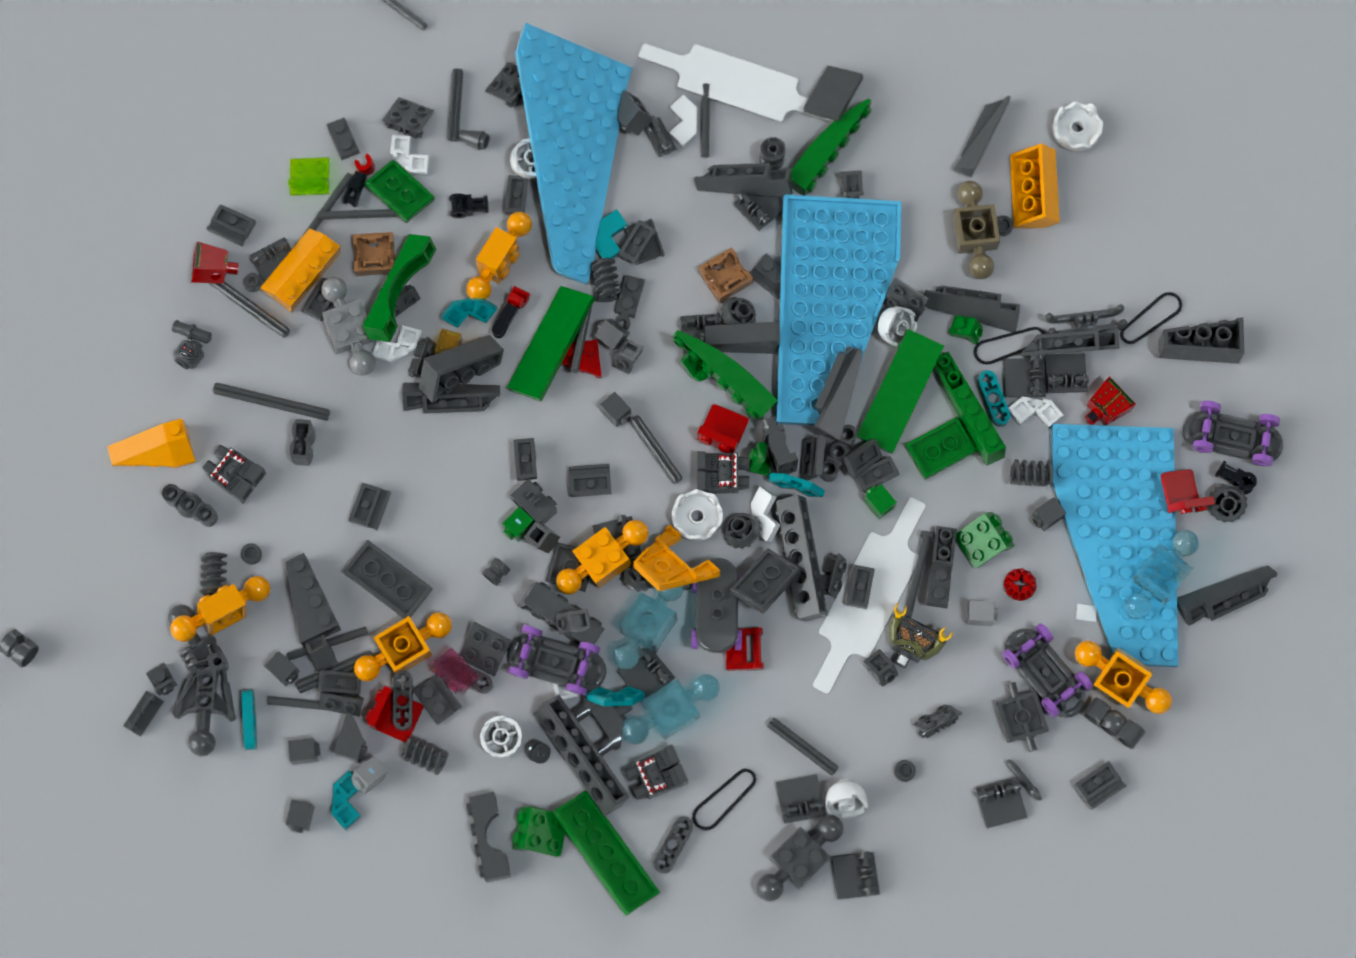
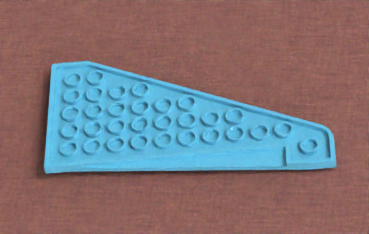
(573, 134)

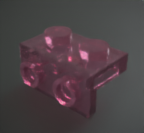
(456, 671)

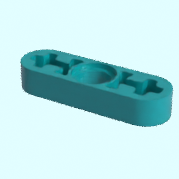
(994, 413)
(249, 720)

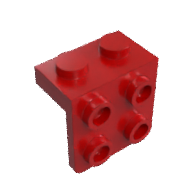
(722, 429)
(1182, 493)
(382, 715)

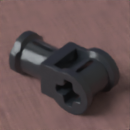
(467, 205)
(1237, 477)

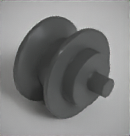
(538, 752)

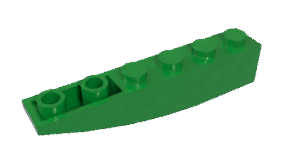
(826, 147)
(729, 375)
(969, 410)

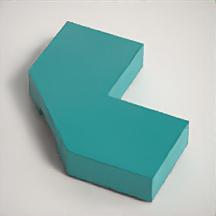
(608, 228)
(460, 309)
(787, 481)
(626, 697)
(341, 808)

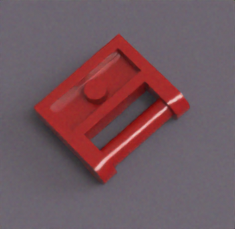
(737, 660)

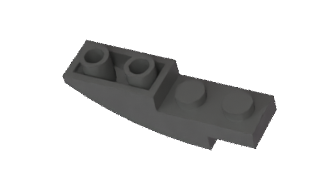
(941, 567)

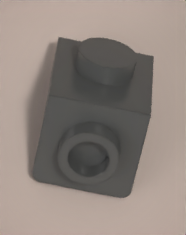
(852, 184)

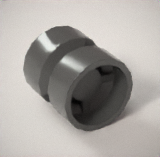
(773, 152)
(21, 650)

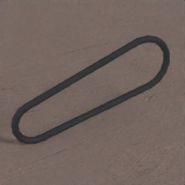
(1158, 325)
(1003, 336)
(718, 790)

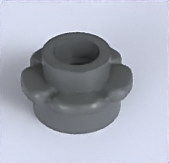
(253, 277)

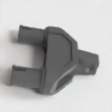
(609, 719)

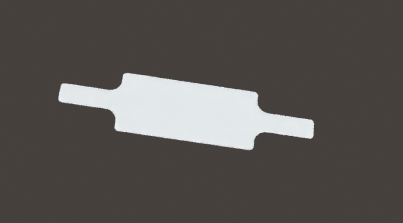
(732, 80)
(858, 629)

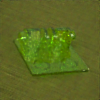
(309, 176)

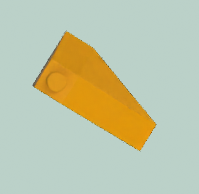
(159, 446)

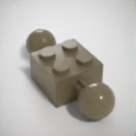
(976, 229)

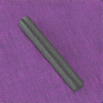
(455, 105)
(656, 449)
(312, 681)
(803, 746)

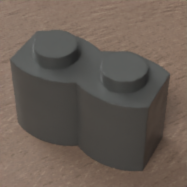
(301, 445)

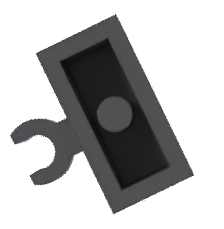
(534, 502)

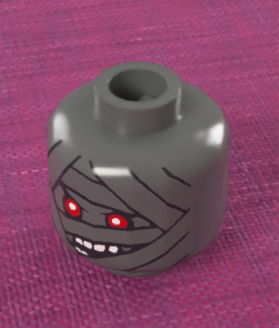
(189, 354)

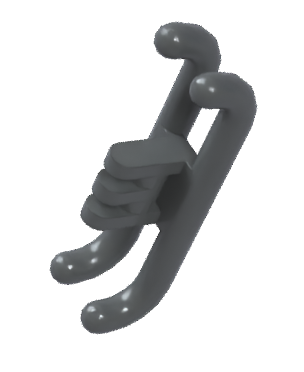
(1087, 320)

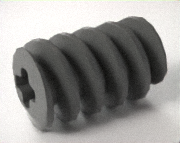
(605, 279)
(1031, 472)
(212, 572)
(424, 755)

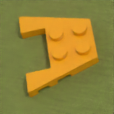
(665, 569)

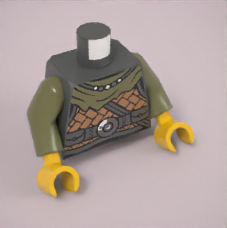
(914, 639)

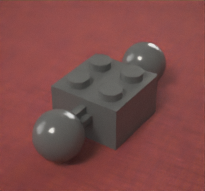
(799, 858)

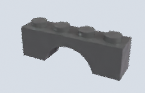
(484, 810)

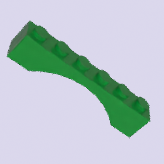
(414, 256)

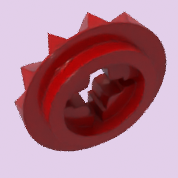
(1012, 589)

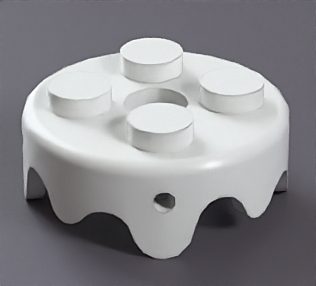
(1082, 115)
(694, 502)

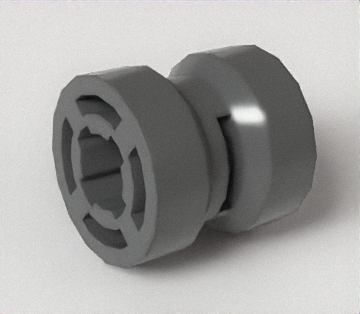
(496, 571)

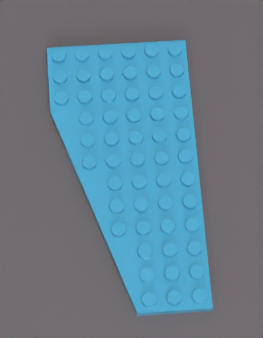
(832, 287)
(1115, 521)

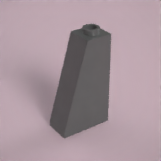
(743, 337)

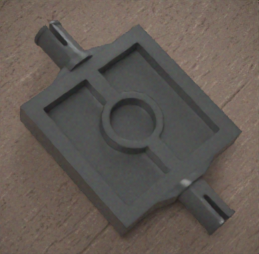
(1022, 717)

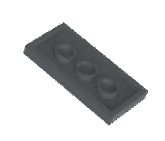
(387, 580)

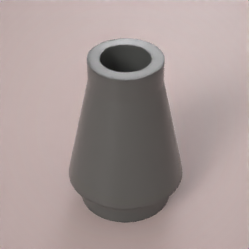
(476, 139)

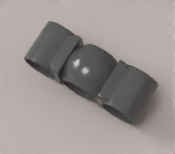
(834, 461)
(196, 511)
(1114, 723)

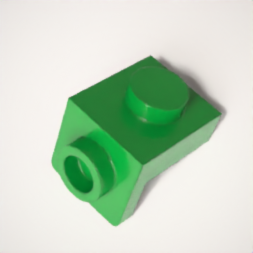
(966, 328)
(693, 369)
(758, 461)

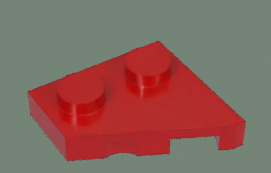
(590, 358)

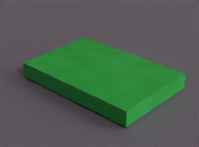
(399, 191)
(941, 448)

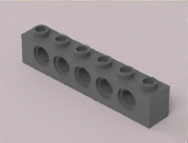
(816, 605)
(581, 755)

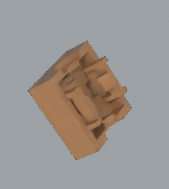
(366, 256)
(721, 280)

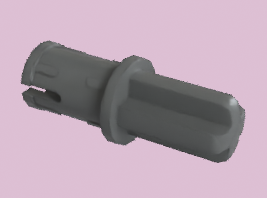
(191, 332)

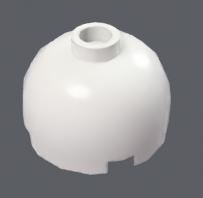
(522, 160)
(895, 323)
(501, 737)
(846, 799)

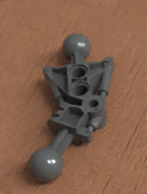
(200, 655)

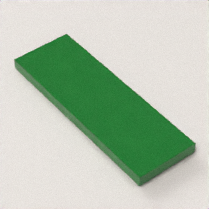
(551, 343)
(900, 390)
(606, 853)

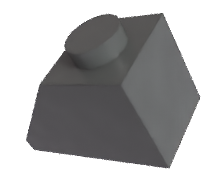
(633, 114)
(351, 742)

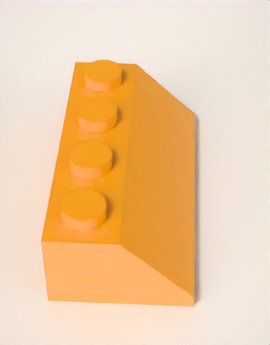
(1034, 187)
(301, 269)

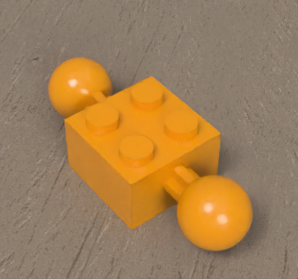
(498, 255)
(602, 557)
(220, 609)
(402, 646)
(1123, 677)

